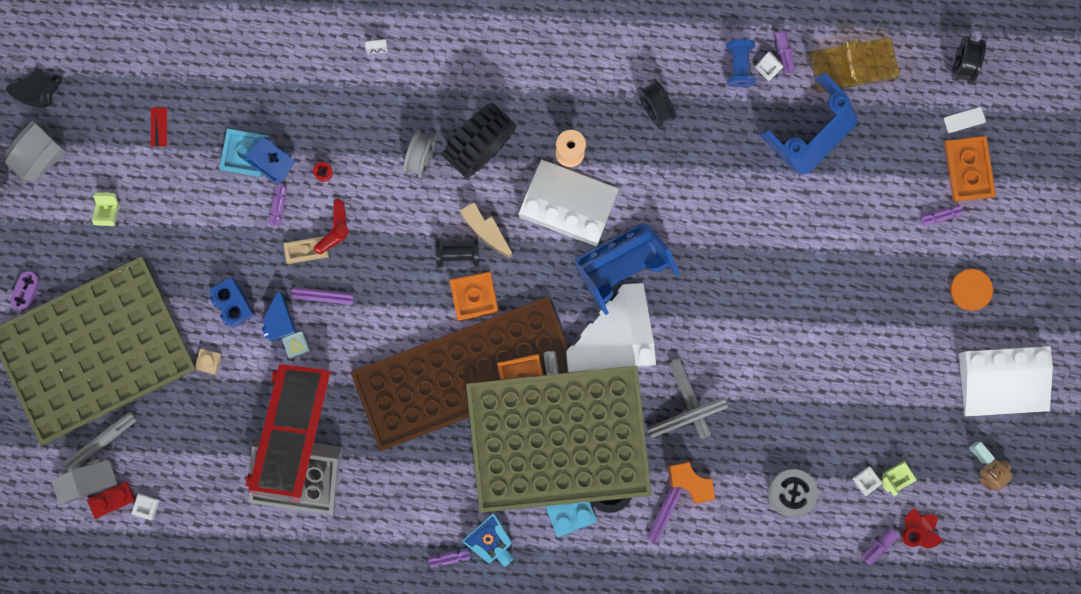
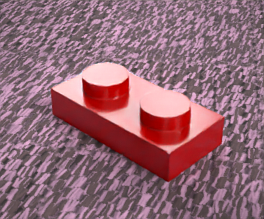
(111, 500)

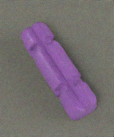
(277, 205)
(941, 215)
(449, 557)

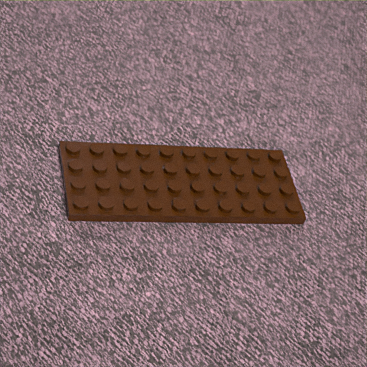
(428, 383)

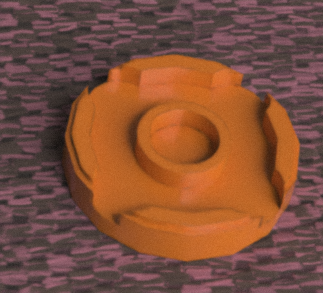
(971, 289)

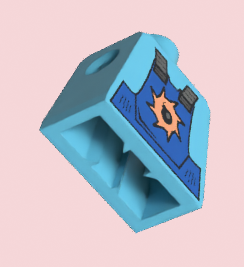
(490, 541)

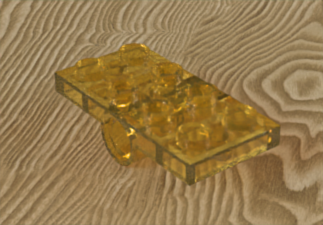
(856, 63)

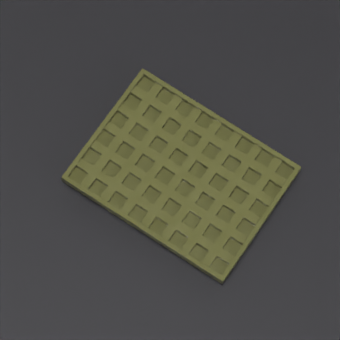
(93, 351)

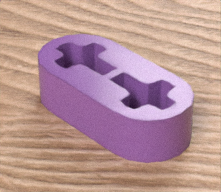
(20, 289)

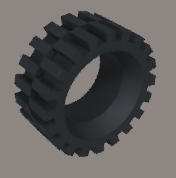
(479, 140)

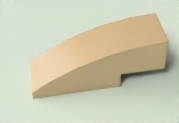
(485, 230)

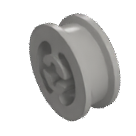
(419, 153)
(810, 496)

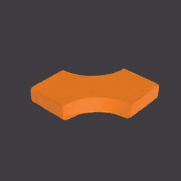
(698, 488)

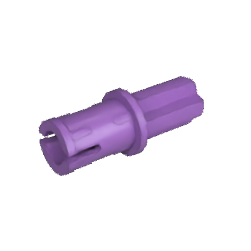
(784, 51)
(880, 546)

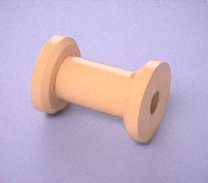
(570, 148)

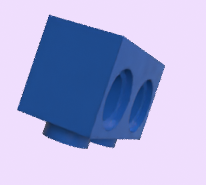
(235, 300)

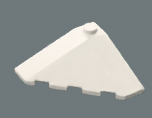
(617, 338)

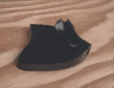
(35, 89)

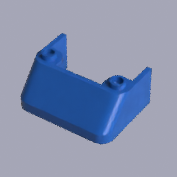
(804, 156)
(622, 258)

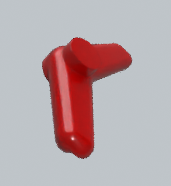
(338, 231)

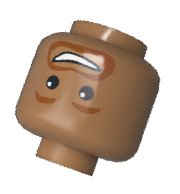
(995, 475)

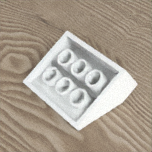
(568, 202)
(1006, 380)

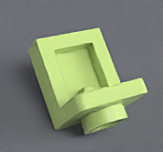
(105, 209)
(898, 478)

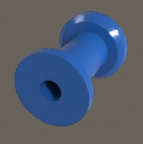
(740, 56)

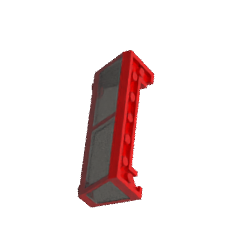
(288, 432)

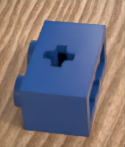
(258, 158)

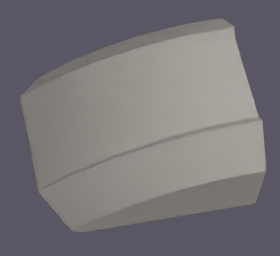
(33, 153)

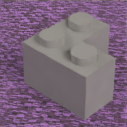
(82, 481)

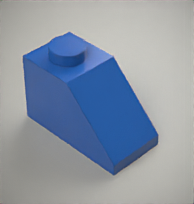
(278, 320)

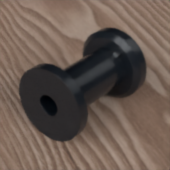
(457, 252)

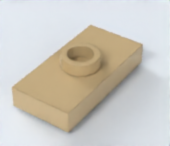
(303, 251)

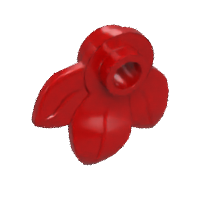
(922, 528)

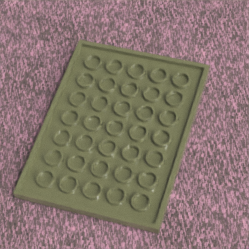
(558, 439)

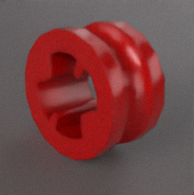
(329, 172)

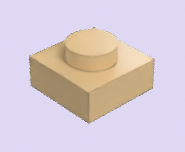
(208, 361)

